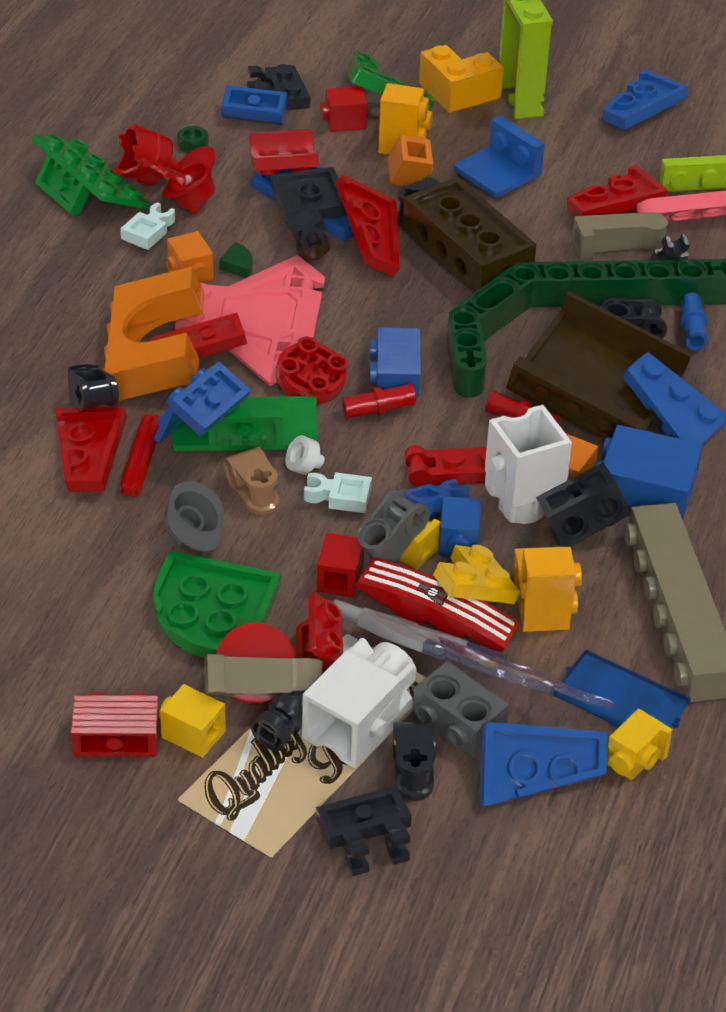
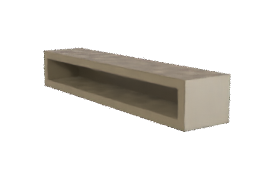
(680, 599)

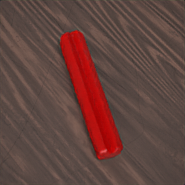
(140, 456)

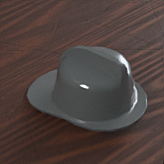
(194, 516)

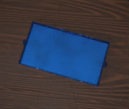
(624, 687)

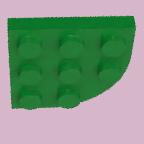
(207, 598)

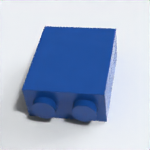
(652, 467)

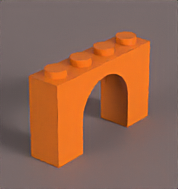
(136, 311)

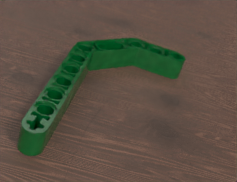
(546, 286)

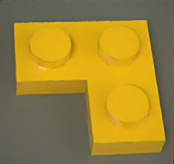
(476, 576)

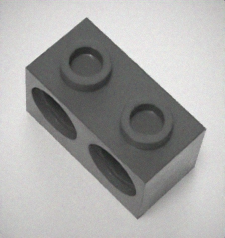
(458, 707)

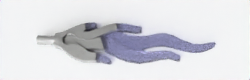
(473, 655)

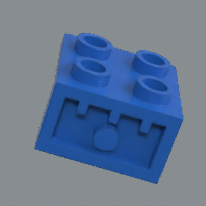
(507, 162)
(202, 403)

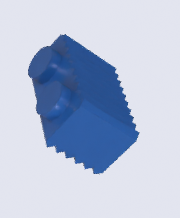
(397, 358)

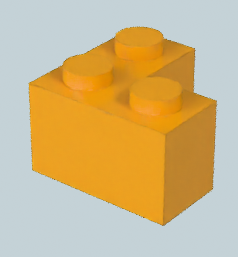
(459, 81)
(402, 113)
(546, 587)

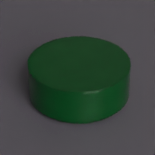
(192, 138)

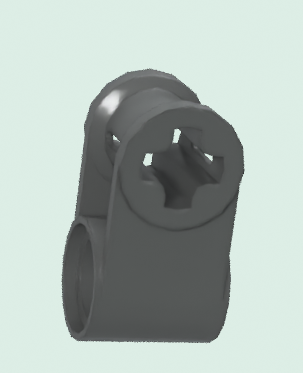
(392, 526)

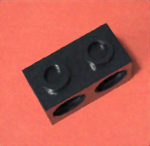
(583, 505)

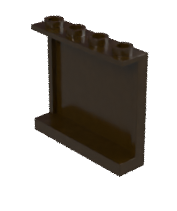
(581, 368)

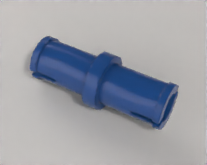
(694, 321)

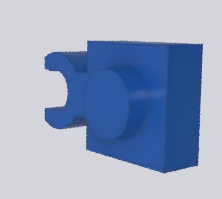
(433, 496)

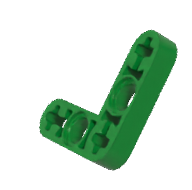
(366, 73)

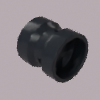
(275, 726)

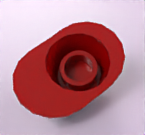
(199, 183)

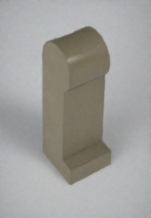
(617, 232)
(258, 676)

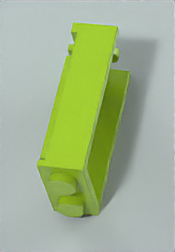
(525, 55)

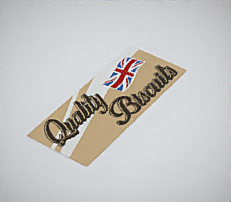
(271, 793)

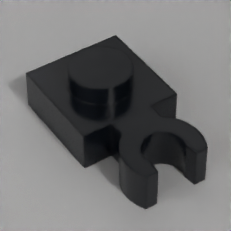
(307, 226)
(672, 250)

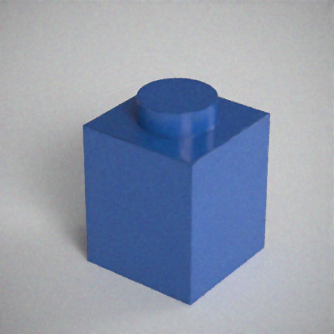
(459, 523)

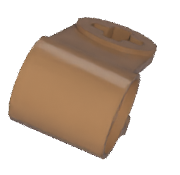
(253, 480)

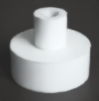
(304, 455)

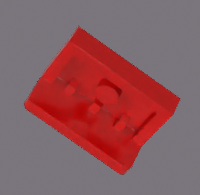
(282, 151)
(320, 633)

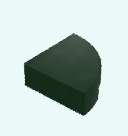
(237, 260)

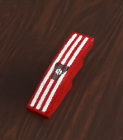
(423, 599)

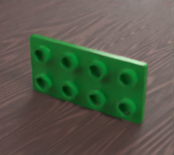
(74, 172)
(255, 423)

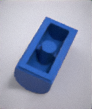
(254, 105)

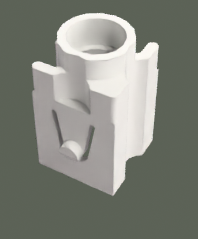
(525, 461)
(358, 700)

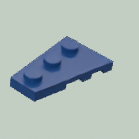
(643, 100)
(677, 404)
(536, 759)

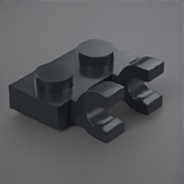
(283, 79)
(364, 817)

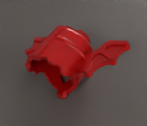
(146, 156)

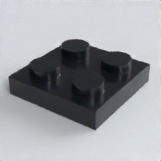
(309, 186)

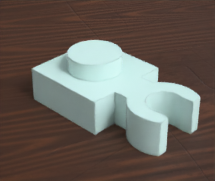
(148, 229)
(343, 492)

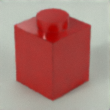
(345, 109)
(339, 565)

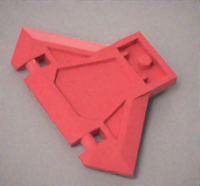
(273, 310)

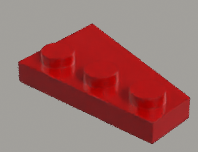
(617, 196)
(373, 224)
(89, 445)

